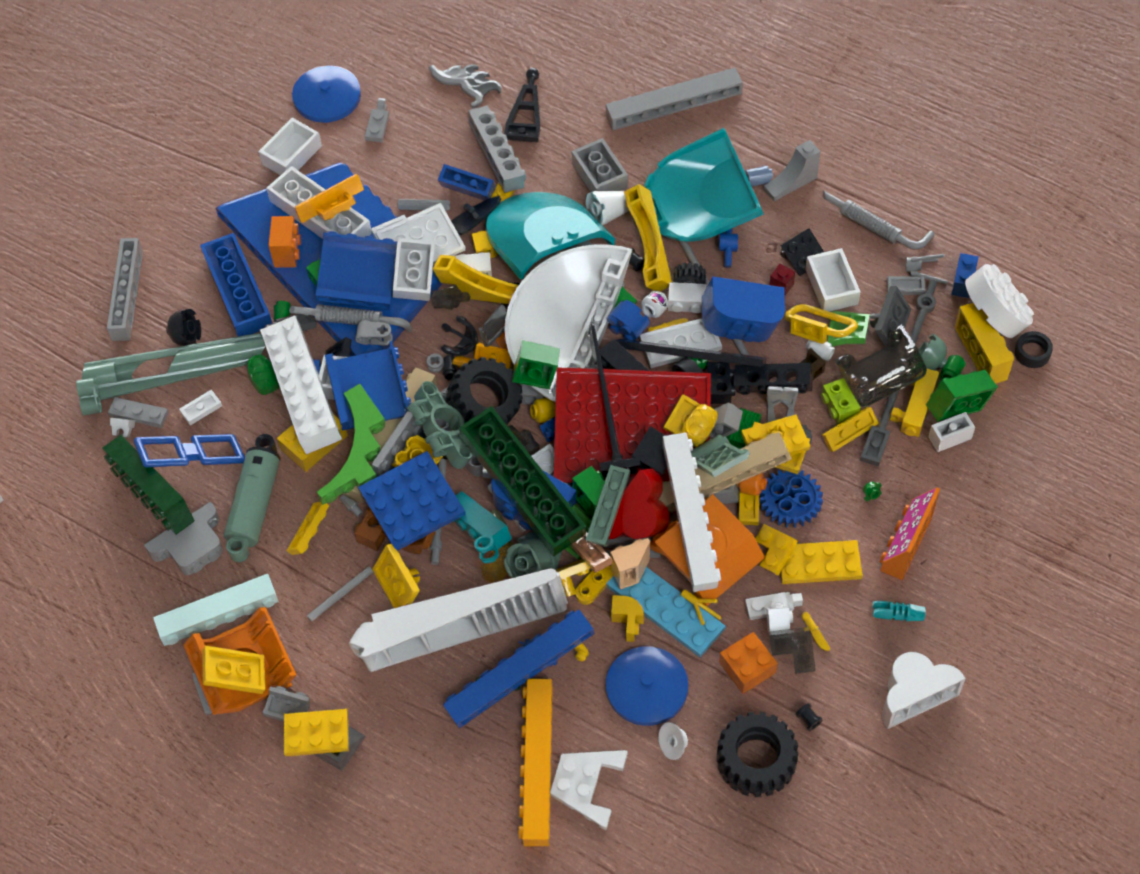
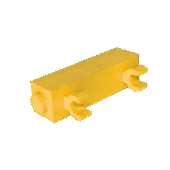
(914, 417)

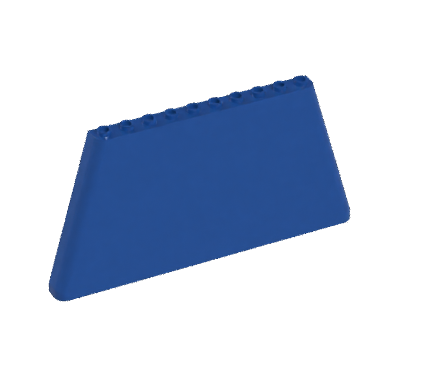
(251, 223)

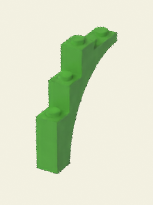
(365, 447)

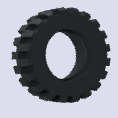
(492, 375)
(764, 729)

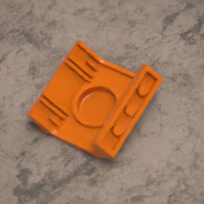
(734, 547)
(254, 636)

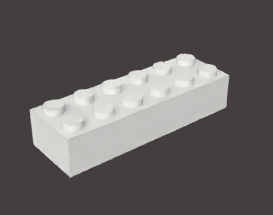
(294, 188)

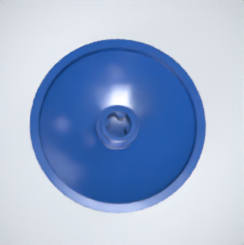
(326, 94)
(647, 686)

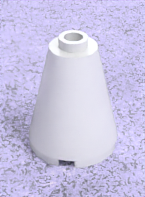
(606, 205)

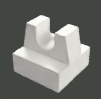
(124, 424)

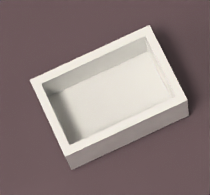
(290, 147)
(832, 280)

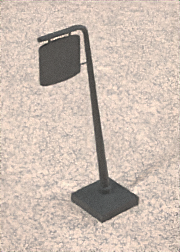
(497, 320)

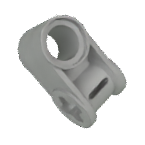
(373, 332)

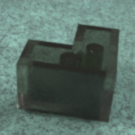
(794, 642)

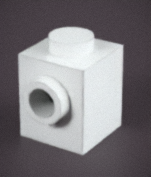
(778, 617)

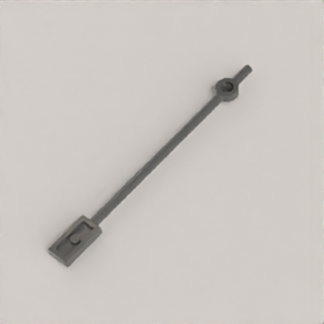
(878, 435)

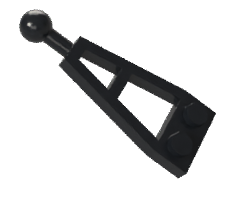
(525, 131)

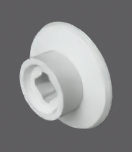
(672, 741)

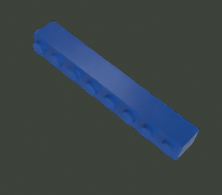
(518, 668)

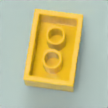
(292, 448)

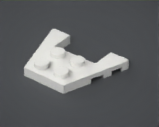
(577, 781)

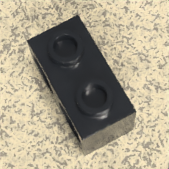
(721, 382)

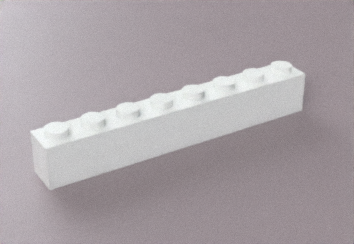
(690, 512)

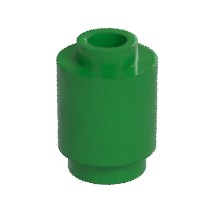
(953, 367)

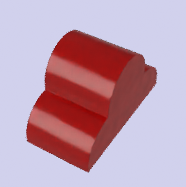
(641, 510)

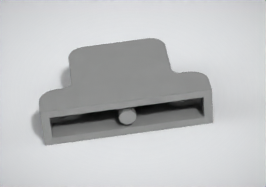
(192, 546)

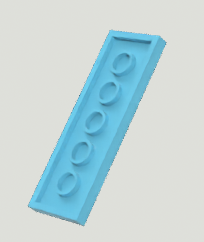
(672, 612)

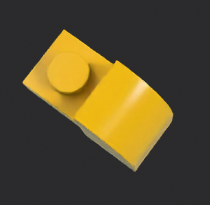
(628, 611)

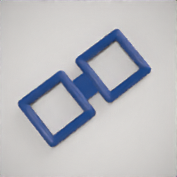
(189, 451)

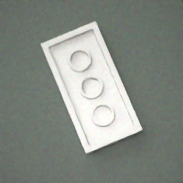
(688, 334)

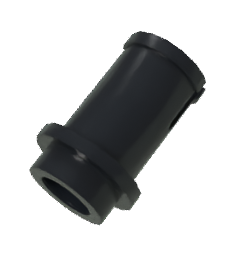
(449, 368)

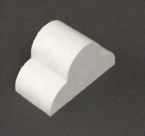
(918, 686)

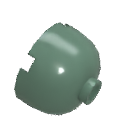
(933, 352)

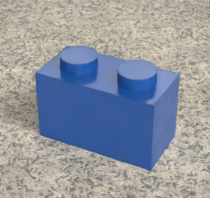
(966, 267)

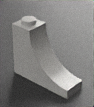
(799, 172)

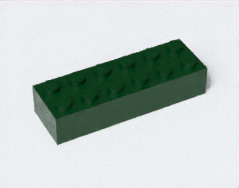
(148, 485)

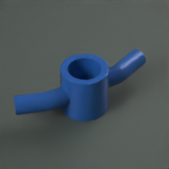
(729, 243)

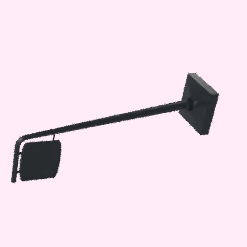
(616, 459)

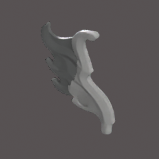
(471, 81)

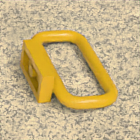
(816, 330)

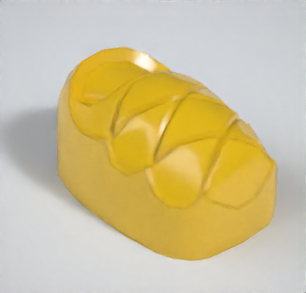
(700, 424)

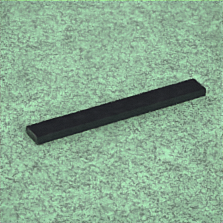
(692, 352)

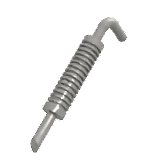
(875, 223)
(348, 316)

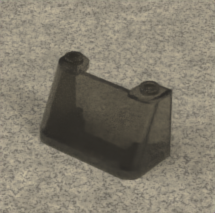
(884, 370)

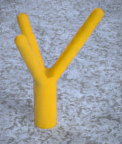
(698, 602)

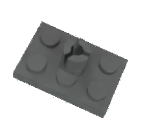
(893, 314)

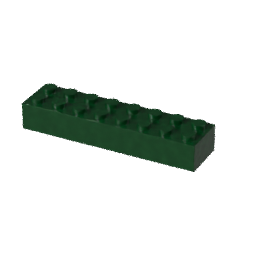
(522, 481)

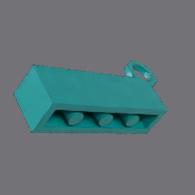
(483, 527)

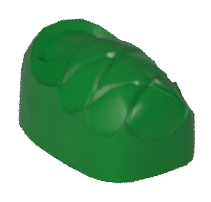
(262, 374)

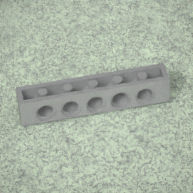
(496, 148)
(125, 289)

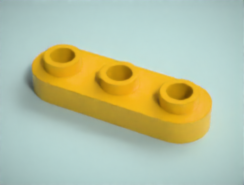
(592, 585)

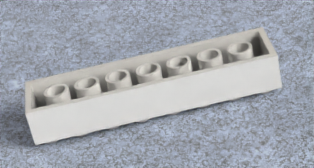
(300, 385)

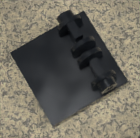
(799, 249)

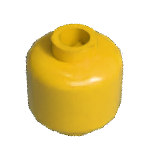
(542, 410)

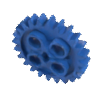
(791, 498)

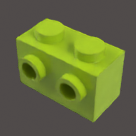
(839, 400)

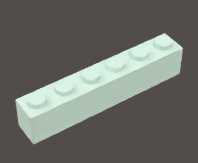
(215, 610)

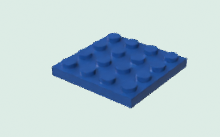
(411, 501)

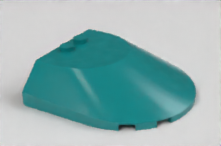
(702, 190)
(537, 225)

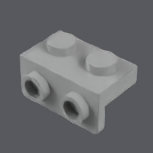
(285, 702)

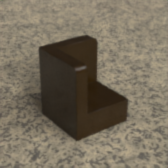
(817, 363)

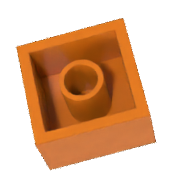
(284, 241)
(748, 662)

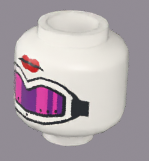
(654, 304)

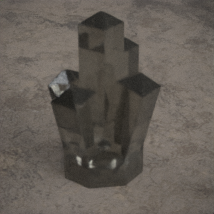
(449, 297)
(526, 440)

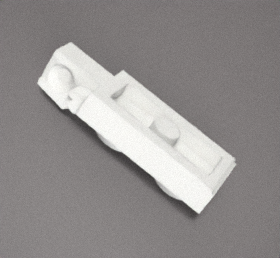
(757, 606)

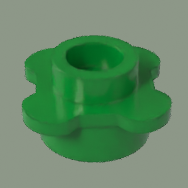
(872, 491)

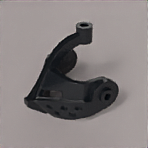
(469, 338)

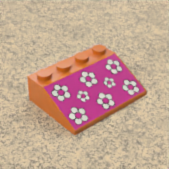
(909, 534)

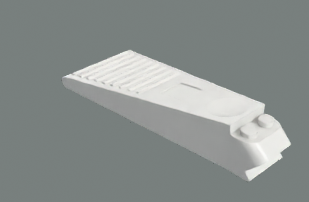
(457, 618)

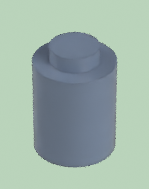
(759, 175)

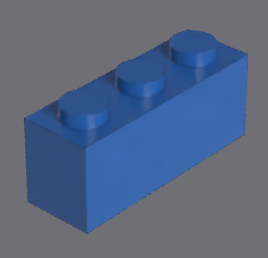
(466, 182)

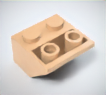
(630, 562)

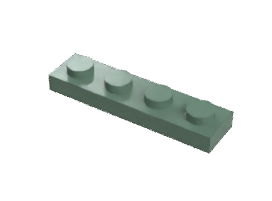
(608, 505)

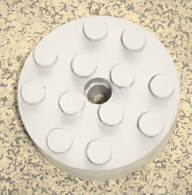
(999, 300)

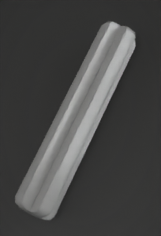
(421, 204)

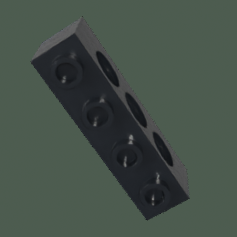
(783, 372)

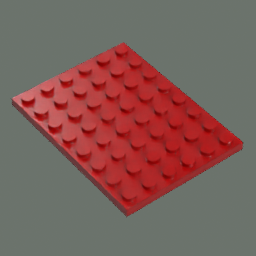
(636, 403)

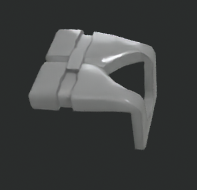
(776, 395)

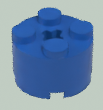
(627, 320)

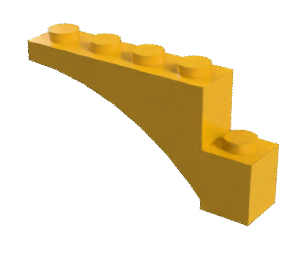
(470, 280)

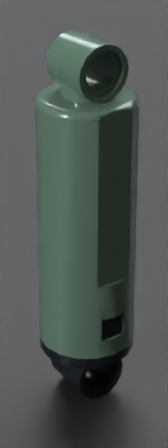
(251, 497)

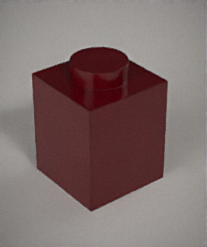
(783, 277)

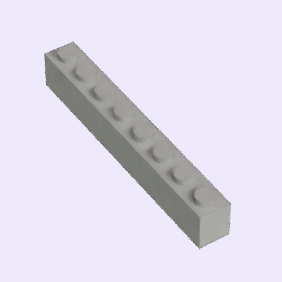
(674, 98)

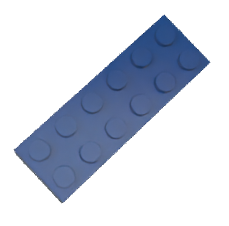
(236, 285)

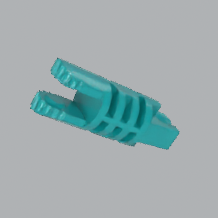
(898, 611)

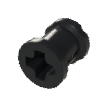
(636, 261)
(809, 717)

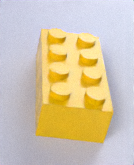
(983, 343)

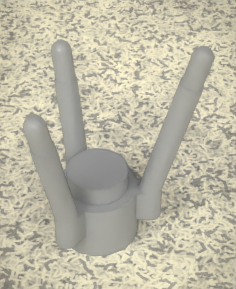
(913, 264)

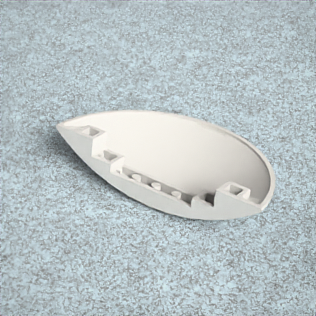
(562, 299)

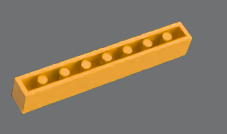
(537, 763)

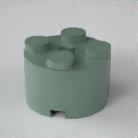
(527, 558)

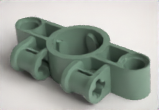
(431, 405)

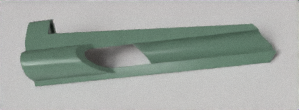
(114, 376)

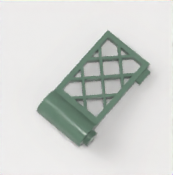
(718, 455)

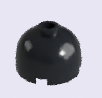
(184, 327)

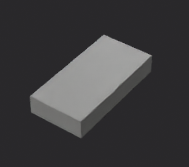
(907, 284)

